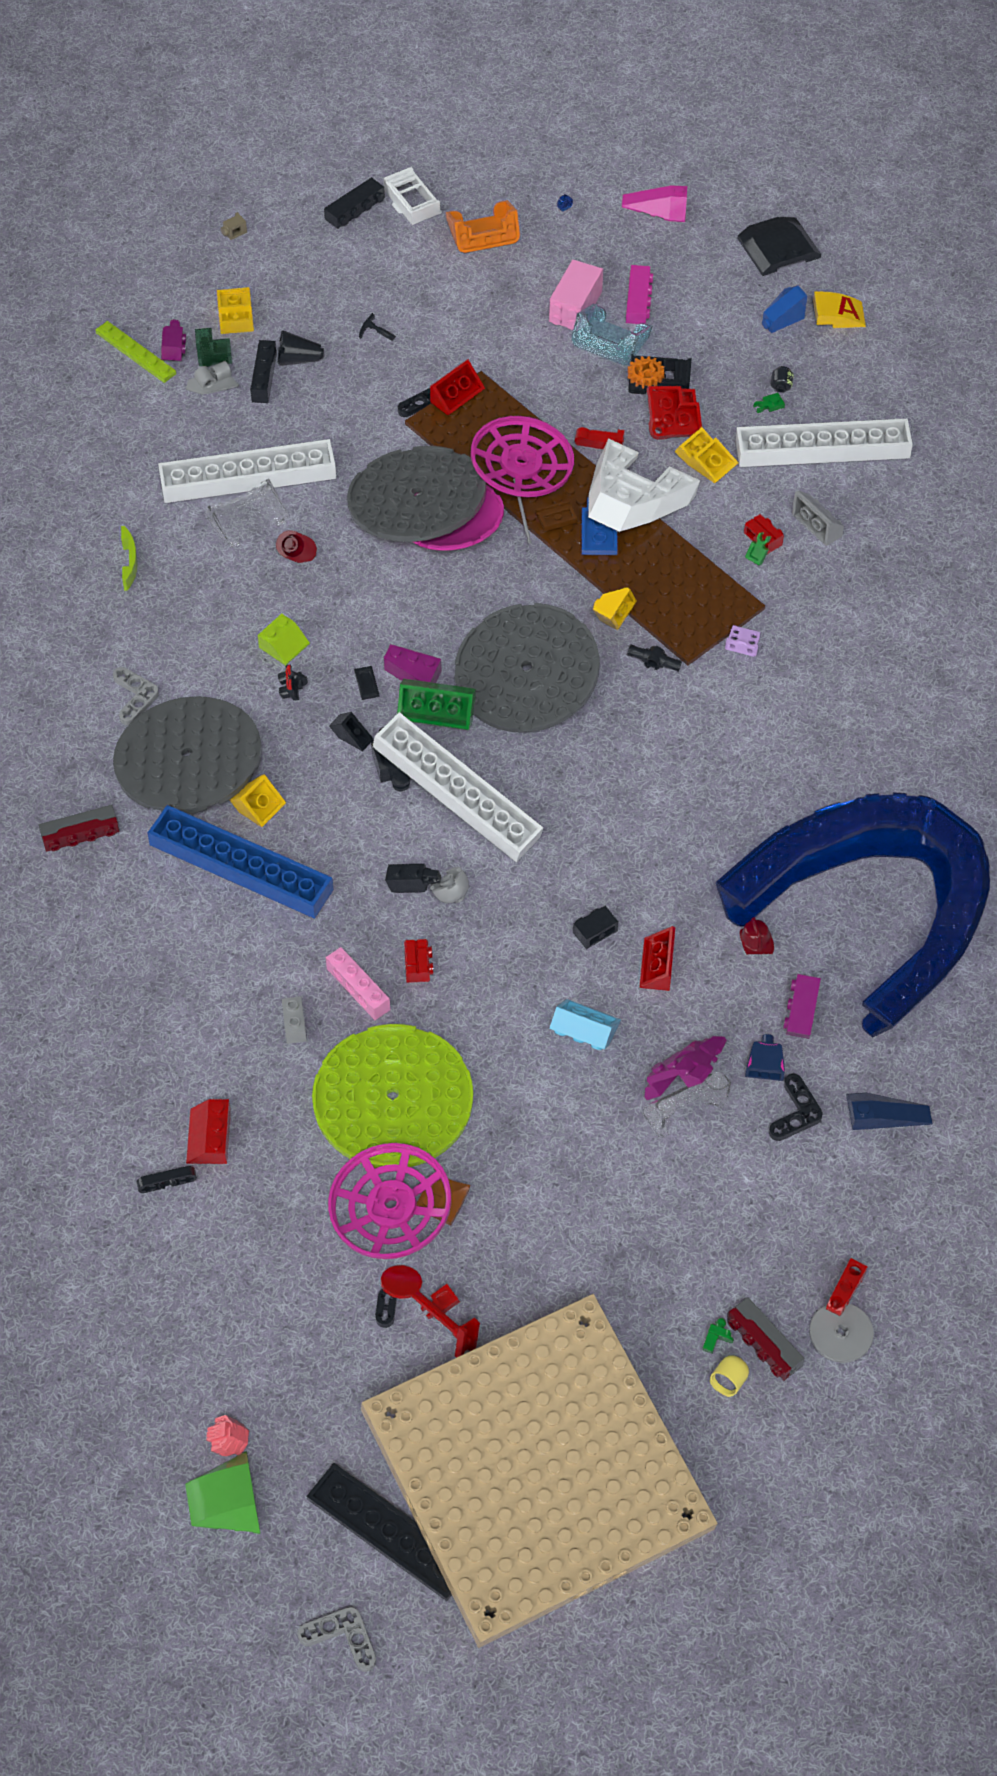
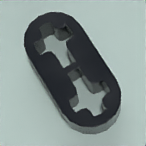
(390, 1308)

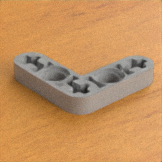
(140, 691)
(349, 1630)

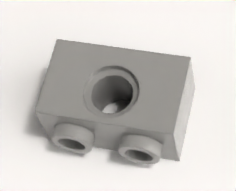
(294, 1020)

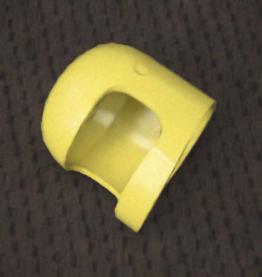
(735, 1370)

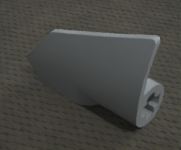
(212, 380)

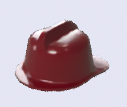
(302, 545)
(756, 938)

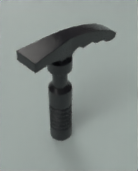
(368, 323)

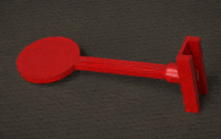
(406, 1282)

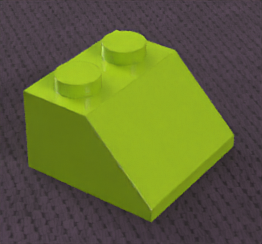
(282, 639)

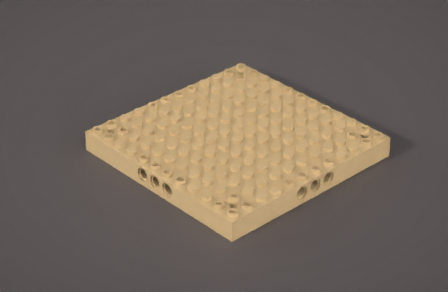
(537, 1469)

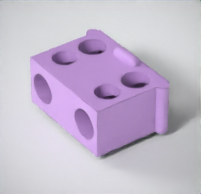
(742, 644)

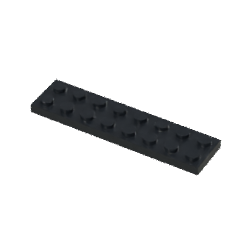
(378, 1525)

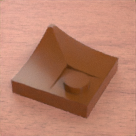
(458, 1195)

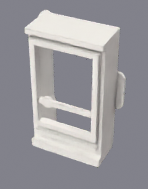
(419, 212)

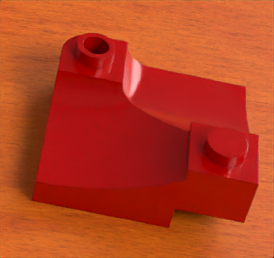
(673, 412)

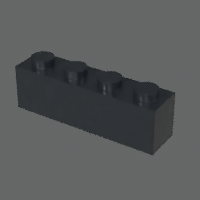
(354, 203)
(263, 371)

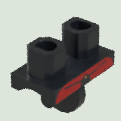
(293, 681)

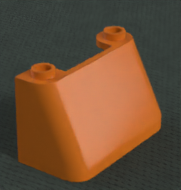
(486, 231)

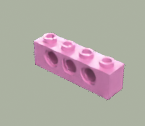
(358, 983)

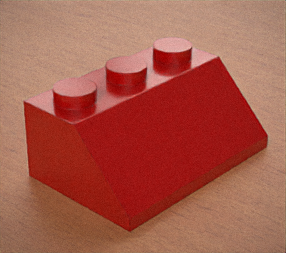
(209, 1132)

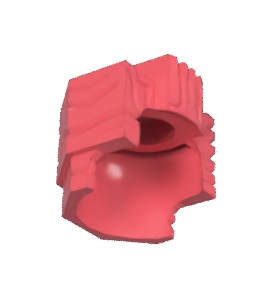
(227, 1436)

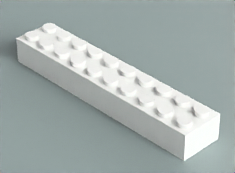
(823, 442)
(246, 470)
(457, 787)

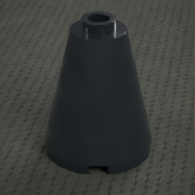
(298, 349)

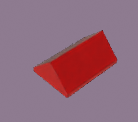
(455, 388)
(658, 960)

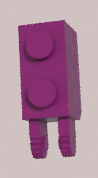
(173, 341)

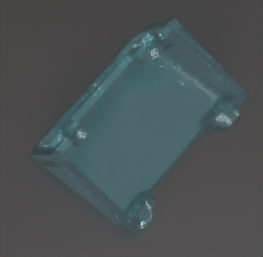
(606, 339)

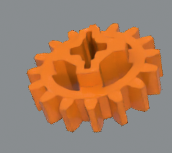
(645, 372)

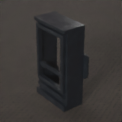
(681, 376)

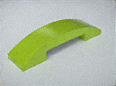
(129, 572)

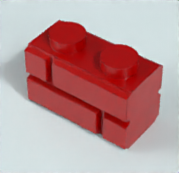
(762, 524)
(417, 960)

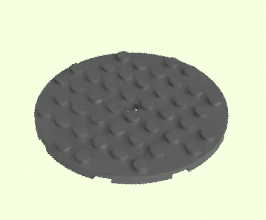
(384, 498)
(531, 700)
(221, 761)

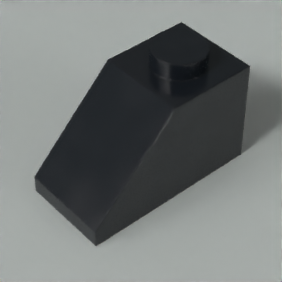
(351, 731)

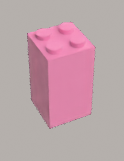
(576, 291)

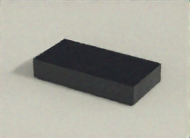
(366, 682)

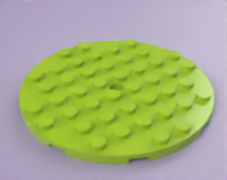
(384, 1059)

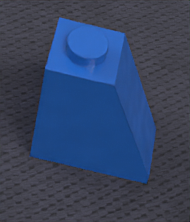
(785, 309)

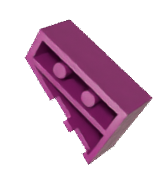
(802, 1006)

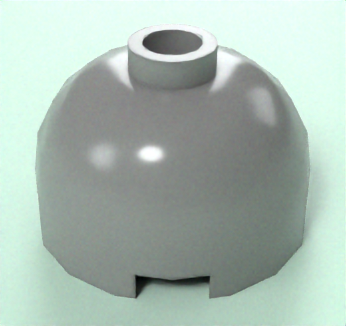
(452, 886)

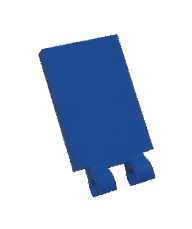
(597, 537)

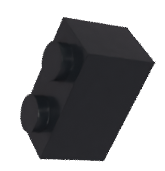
(595, 926)

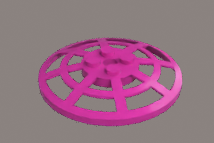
(524, 452)
(384, 1192)

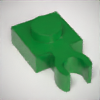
(771, 402)
(757, 550)

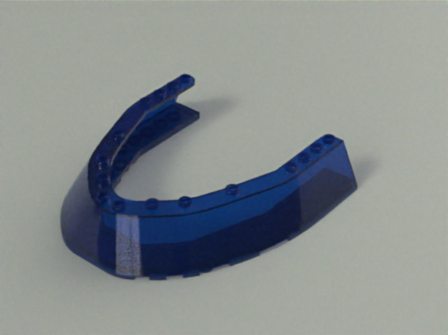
(877, 828)

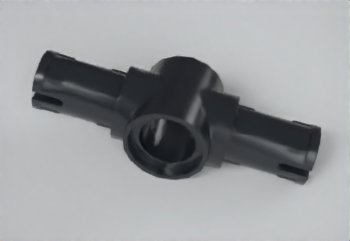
(654, 657)

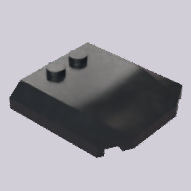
(777, 244)

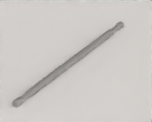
(523, 517)

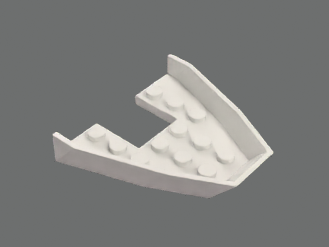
(629, 500)

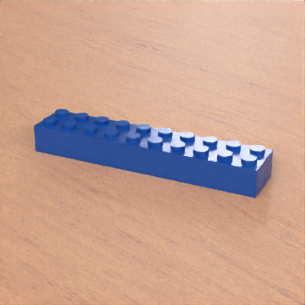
(240, 861)

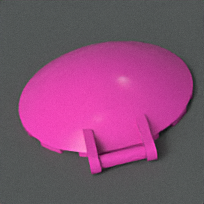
(475, 530)

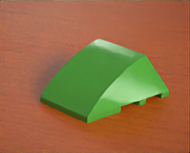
(224, 1497)

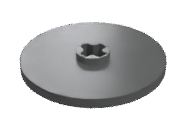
(841, 1348)

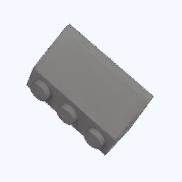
(816, 518)

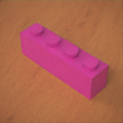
(638, 294)

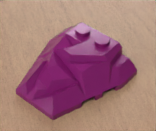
(690, 1064)

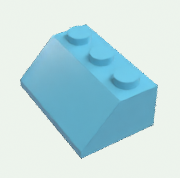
(584, 1024)

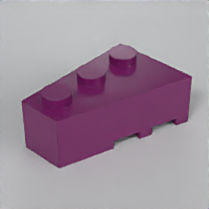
(411, 664)

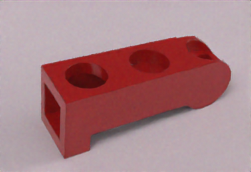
(597, 438)
(846, 1287)

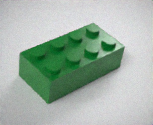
(436, 703)

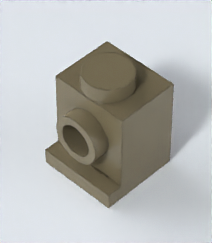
(234, 227)

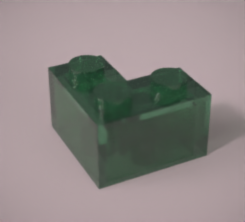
(211, 351)

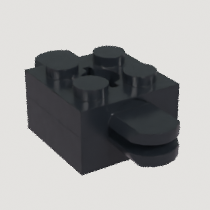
(388, 771)

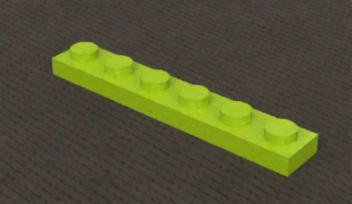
(135, 351)

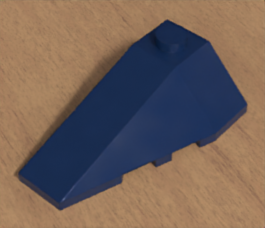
(879, 1111)

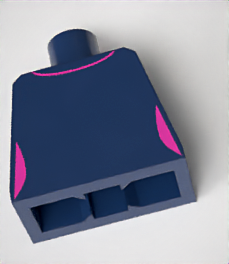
(766, 1060)

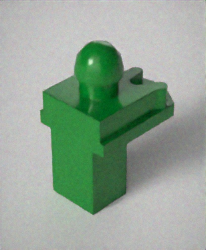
(717, 1332)

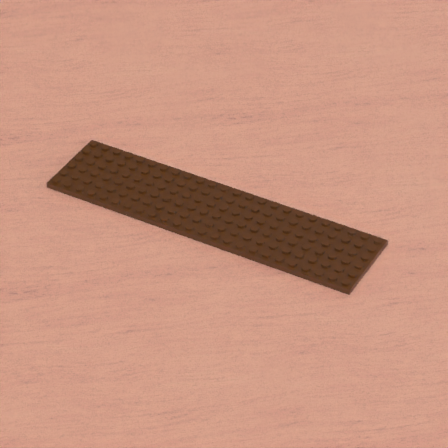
(677, 589)

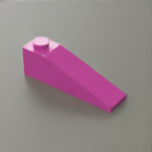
(664, 202)

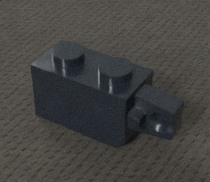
(410, 877)

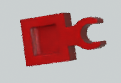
(443, 1299)

